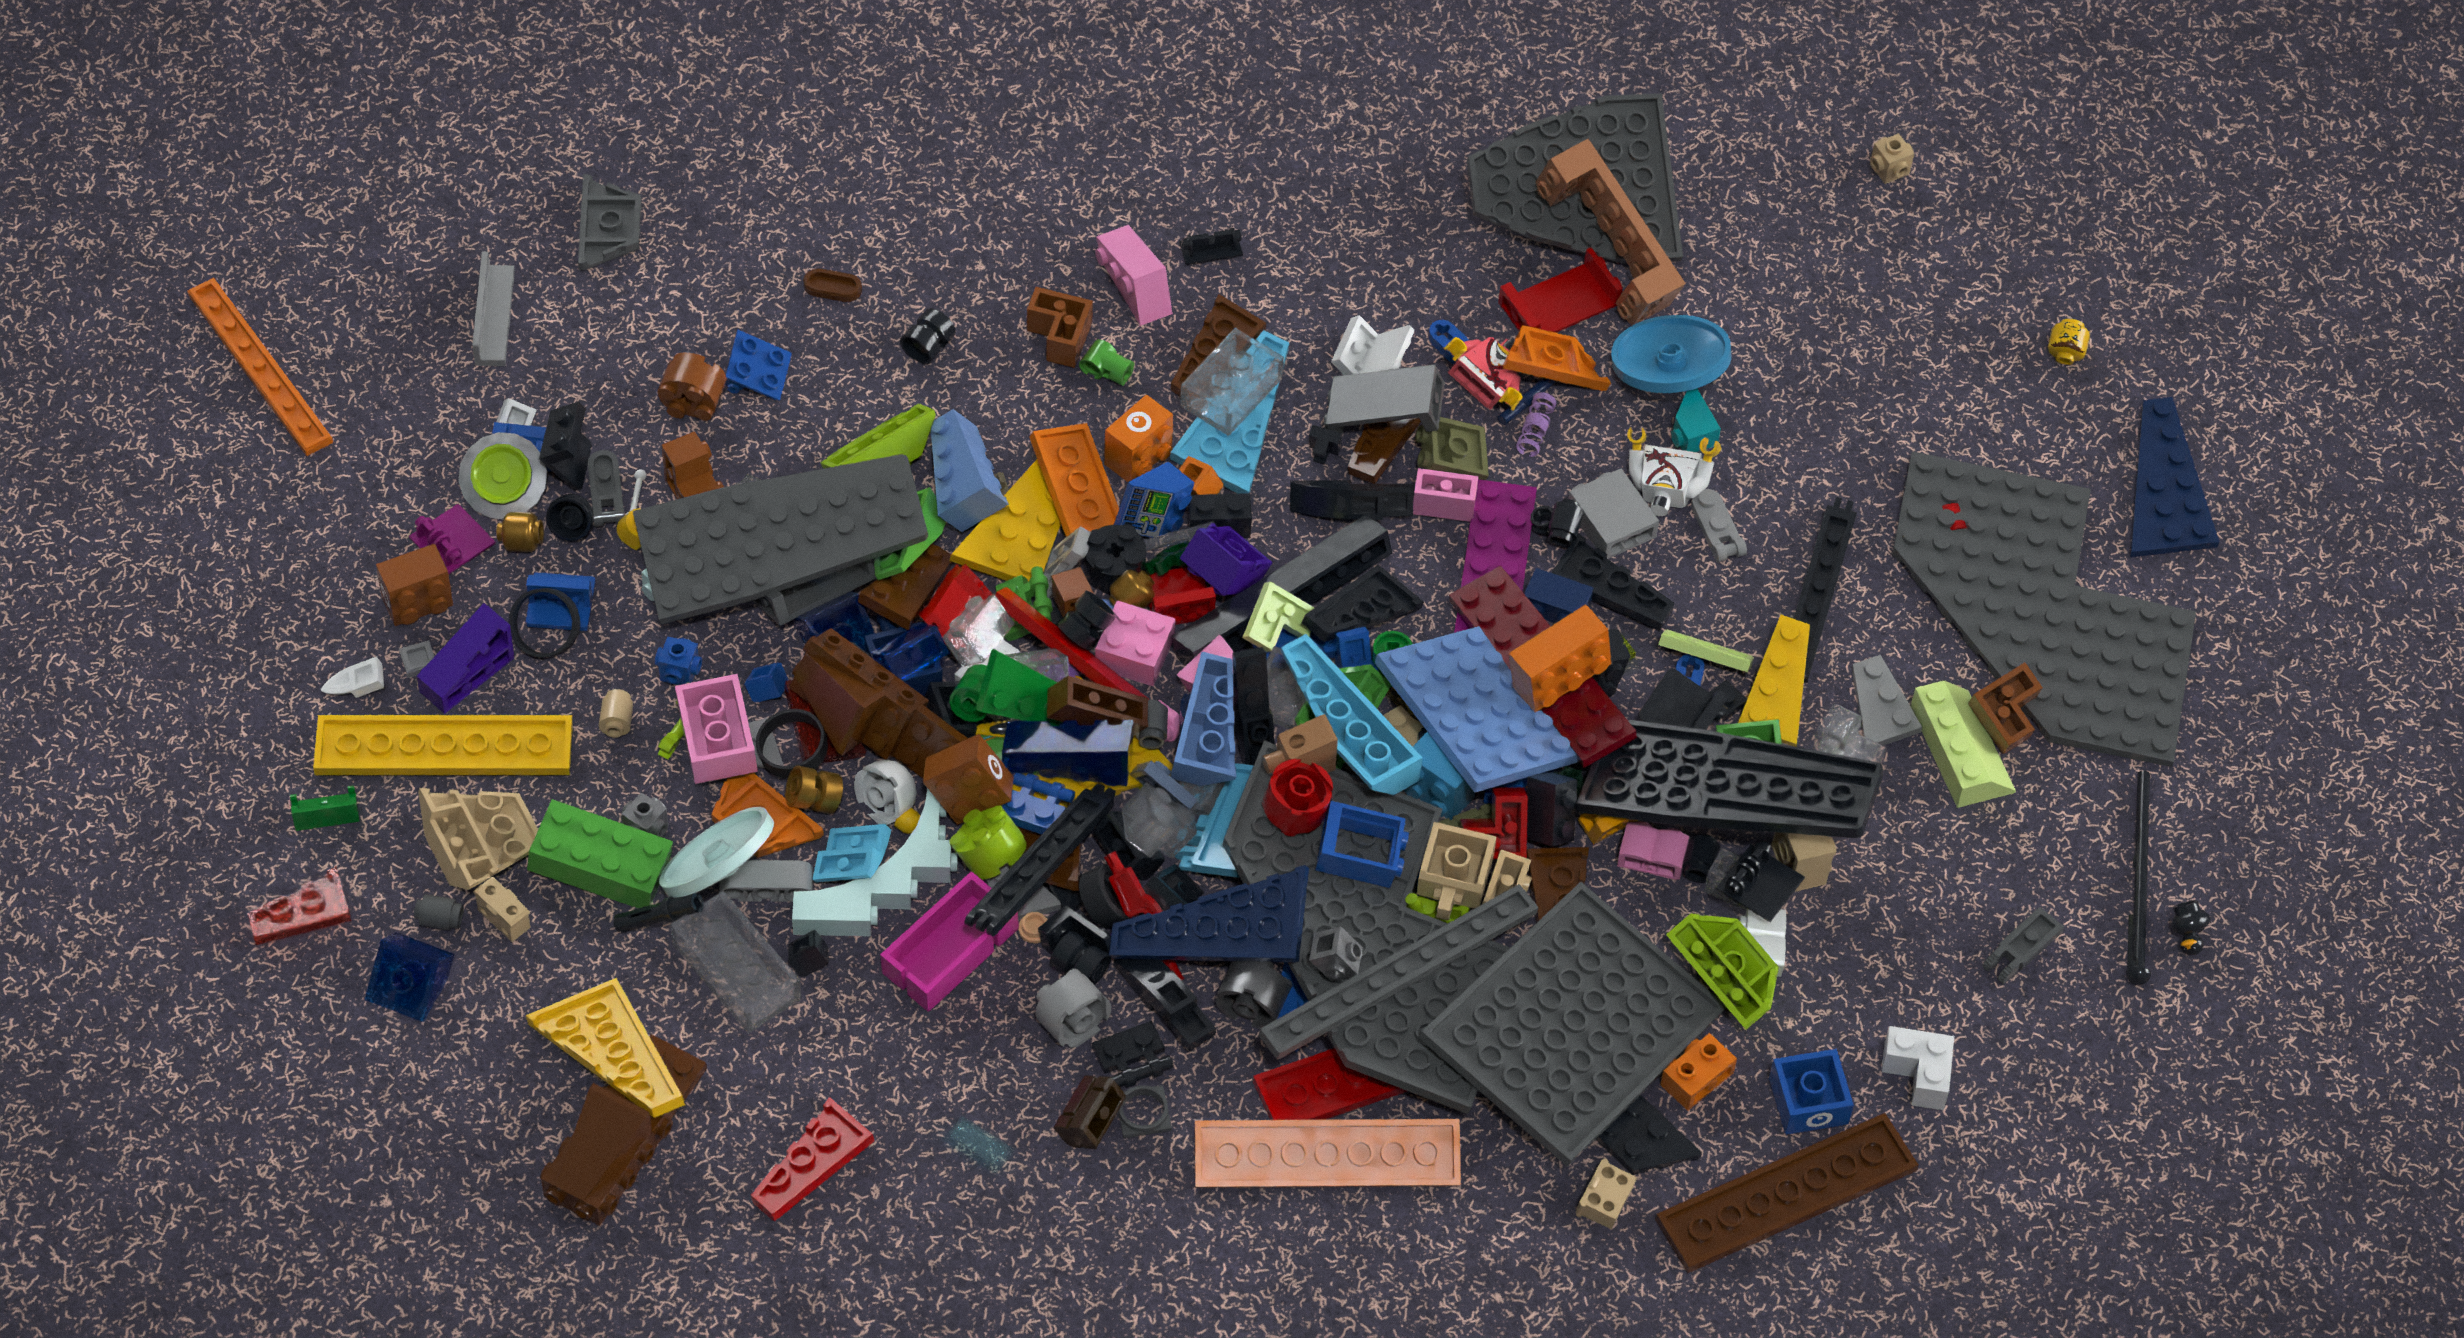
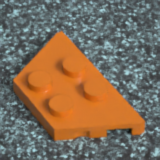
(1554, 358)
(790, 823)

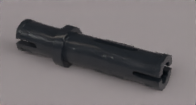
(668, 910)

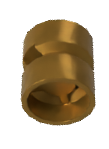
(811, 789)

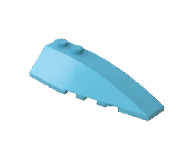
(1363, 733)

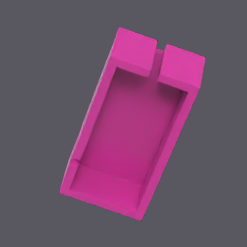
(940, 947)

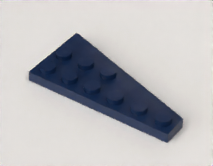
(2168, 493)
(1229, 925)

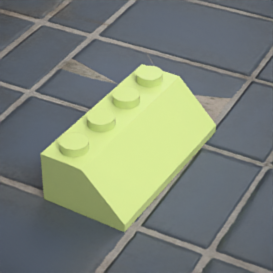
(1960, 744)

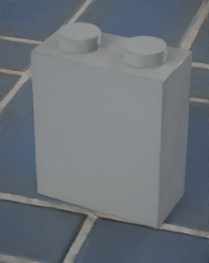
(1614, 513)

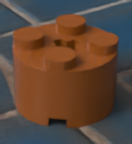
(691, 386)

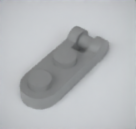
(1717, 525)

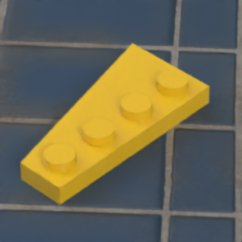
(1780, 680)

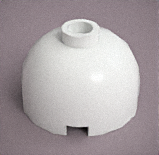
(885, 785)

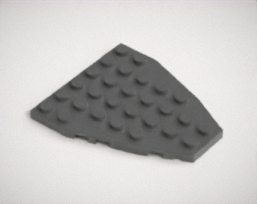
(1630, 140)

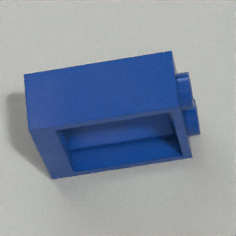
(1367, 823)

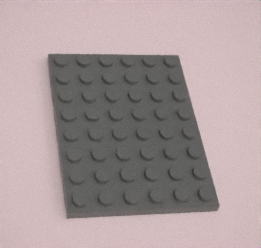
(1573, 1023)

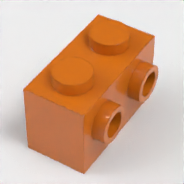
(1698, 1071)

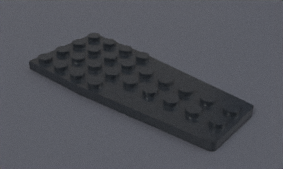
(1731, 784)

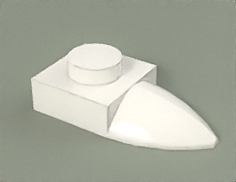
(357, 679)

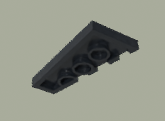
(1614, 584)
(1363, 603)

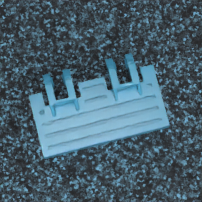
(1209, 852)

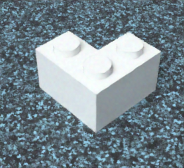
(1925, 1058)

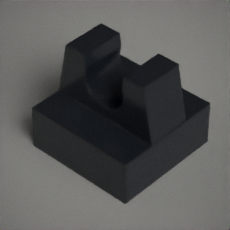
(1324, 442)

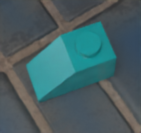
(1694, 423)

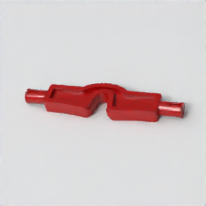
(1133, 897)

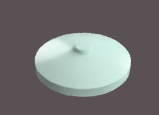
(716, 852)

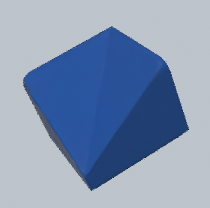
(766, 682)

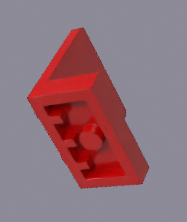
(1181, 595)

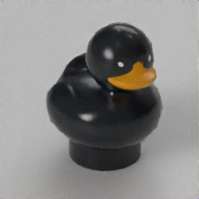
(2187, 922)

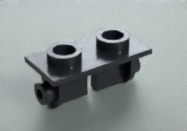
(1210, 248)

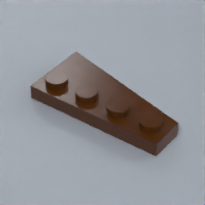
(1217, 325)
(1379, 446)

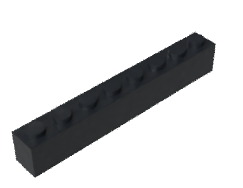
(1306, 577)

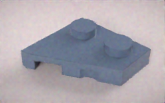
(1158, 776)

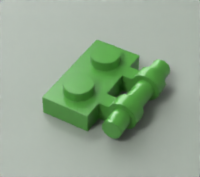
(1035, 587)

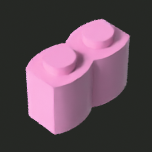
(1653, 850)

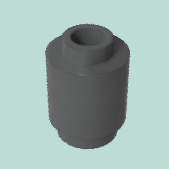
(1157, 729)
(439, 912)

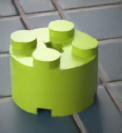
(988, 841)

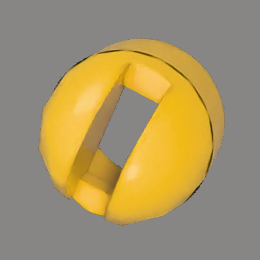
(907, 821)

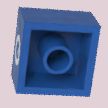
(1811, 1091)

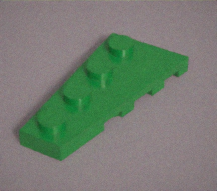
(1014, 690)

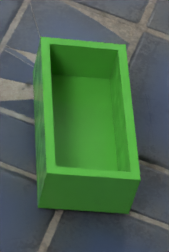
(599, 855)

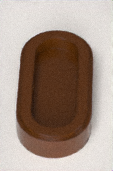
(832, 285)

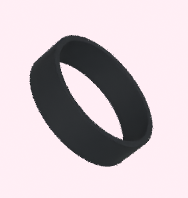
(574, 615)
(784, 717)

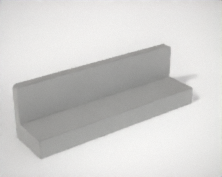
(492, 313)

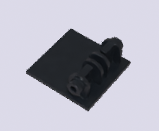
(1760, 881)

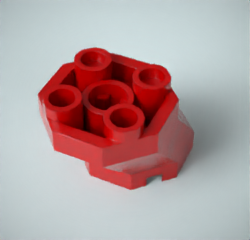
(952, 595)

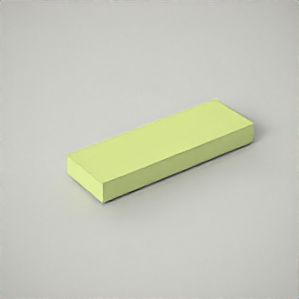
(1706, 650)

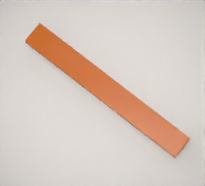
(260, 367)

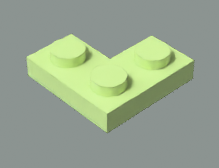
(1275, 611)

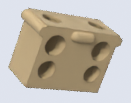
(502, 908)
(1606, 1194)

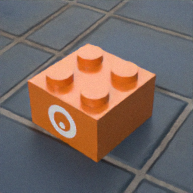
(1139, 439)

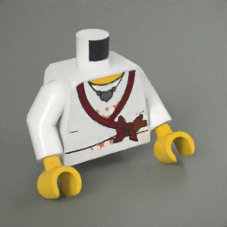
(1669, 475)

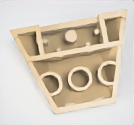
(476, 833)

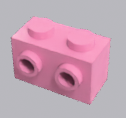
(1445, 495)

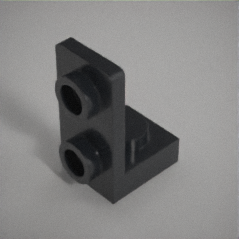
(1068, 920)

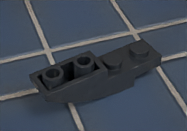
(1349, 500)
(1251, 703)
(1169, 997)

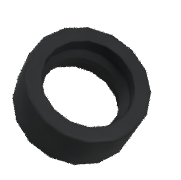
(1100, 897)

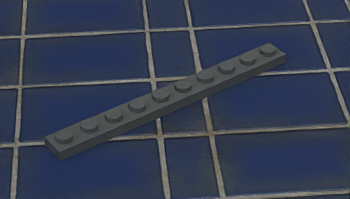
(1397, 971)

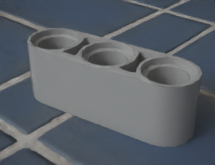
(768, 880)

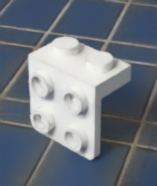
(1366, 351)

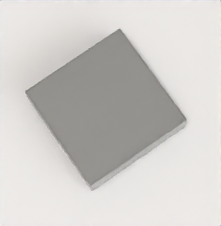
(416, 657)

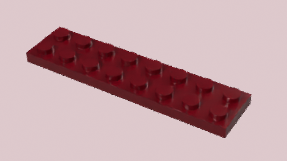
(1508, 621)

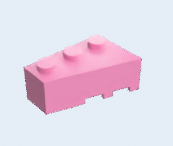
(1135, 273)

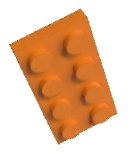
(1075, 477)

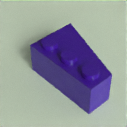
(467, 659)

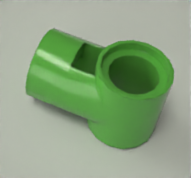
(1104, 361)

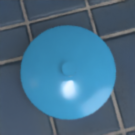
(1671, 354)

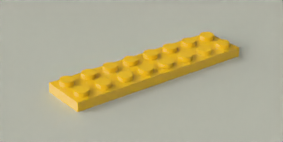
(443, 745)

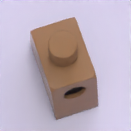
(1309, 741)

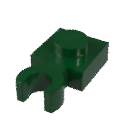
(1166, 559)

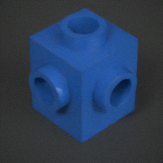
(678, 661)

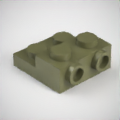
(1454, 448)

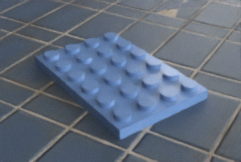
(1472, 711)

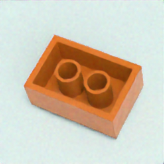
(1560, 658)

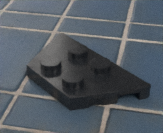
(1646, 1139)

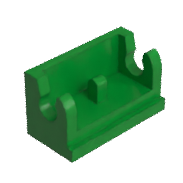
(325, 810)

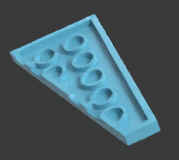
(1238, 454)

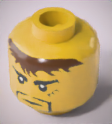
(2068, 341)

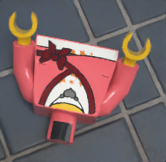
(1482, 371)

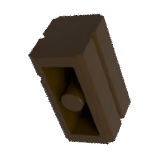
(1090, 1112)

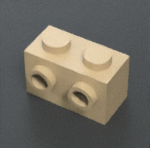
(1508, 872)

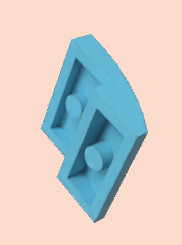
(852, 853)

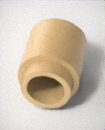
(616, 713)

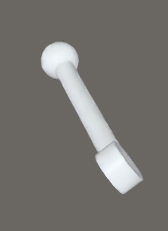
(639, 475)

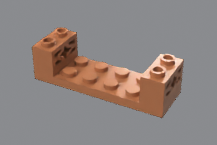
(1655, 277)

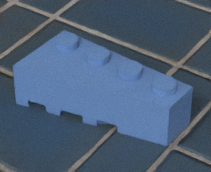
(963, 473)

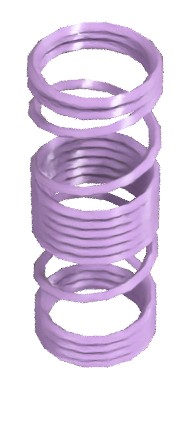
(1535, 419)

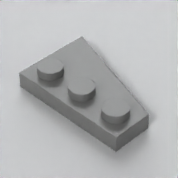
(1882, 704)

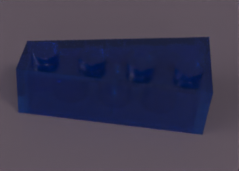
(1070, 751)

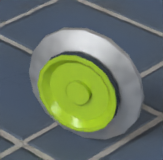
(502, 475)

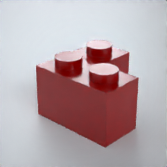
(1507, 821)

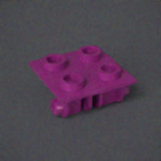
(455, 536)

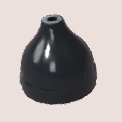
(569, 517)

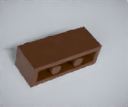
(1090, 701)

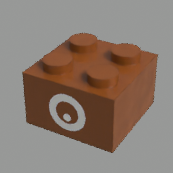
(414, 585)
(968, 778)

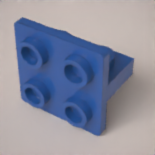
(549, 611)

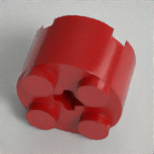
(1297, 797)

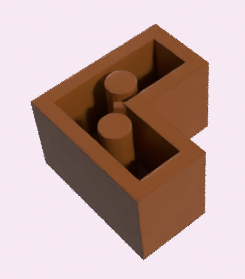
(1064, 321)
(688, 466)
(1999, 707)

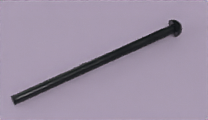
(2136, 969)

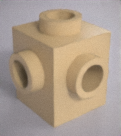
(1892, 158)

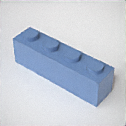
(1207, 735)

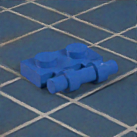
(1034, 812)

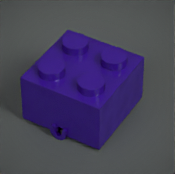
(1224, 559)

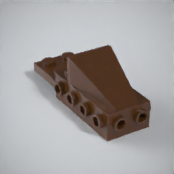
(868, 704)
(613, 1142)

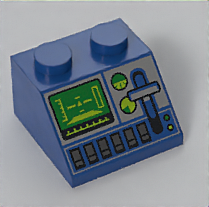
(1156, 501)

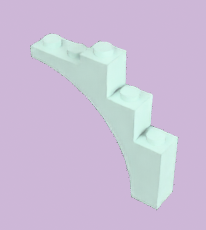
(855, 905)

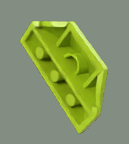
(899, 435)
(1729, 963)

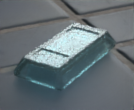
(978, 1144)

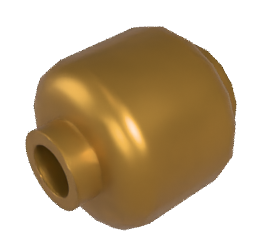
(520, 532)
(1133, 589)

